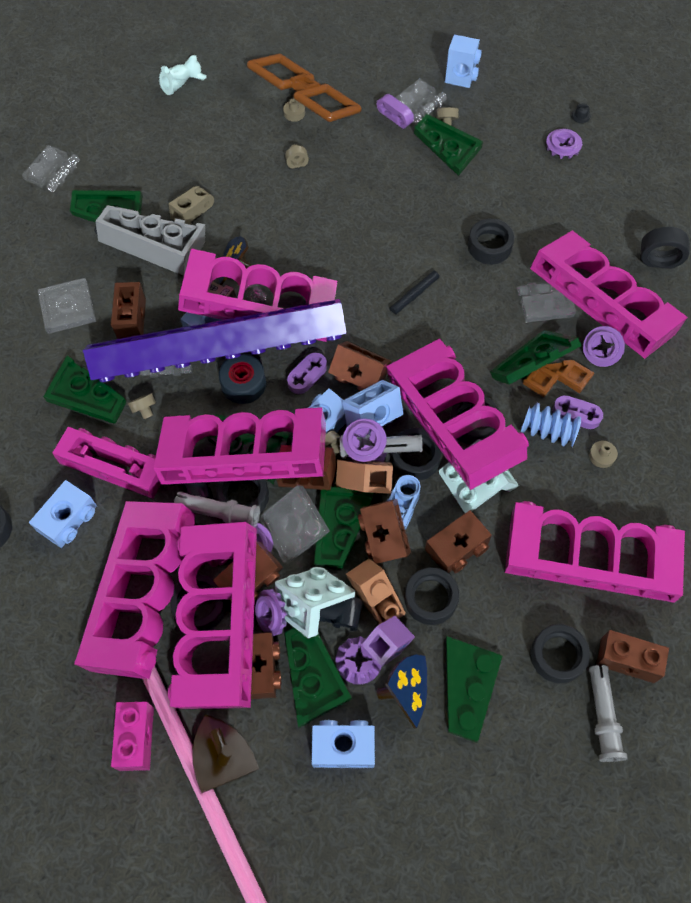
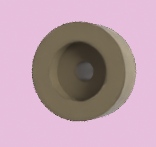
(294, 110)
(447, 114)
(296, 156)
(142, 404)
(332, 440)
(603, 454)

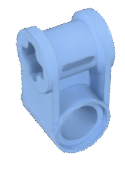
(406, 502)

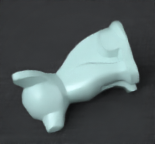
(175, 77)

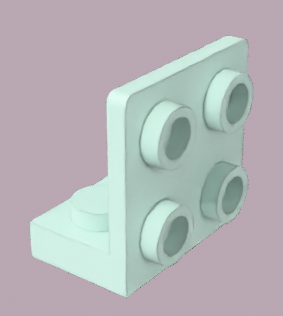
(473, 498)
(307, 594)

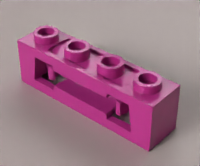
(75, 453)

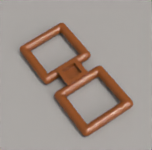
(304, 86)

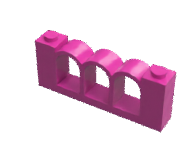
(571, 251)
(204, 268)
(181, 433)
(479, 461)
(198, 546)
(663, 547)
(135, 655)

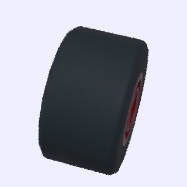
(249, 385)

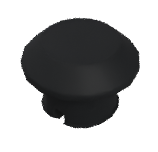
(581, 113)

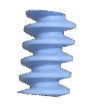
(551, 424)

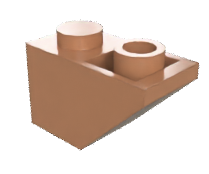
(364, 477)
(375, 591)

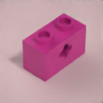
(132, 736)

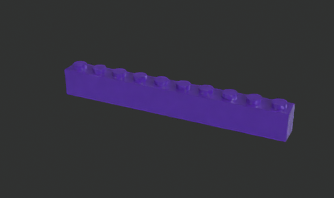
(214, 340)

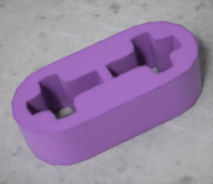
(395, 110)
(304, 369)
(579, 408)

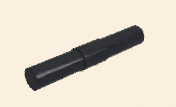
(414, 292)

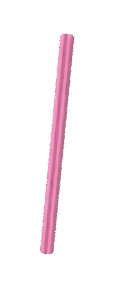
(208, 800)

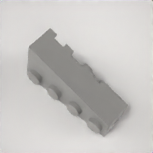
(150, 237)

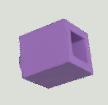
(388, 640)

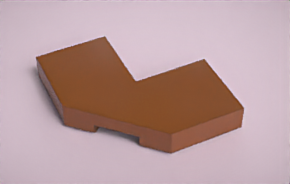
(567, 372)

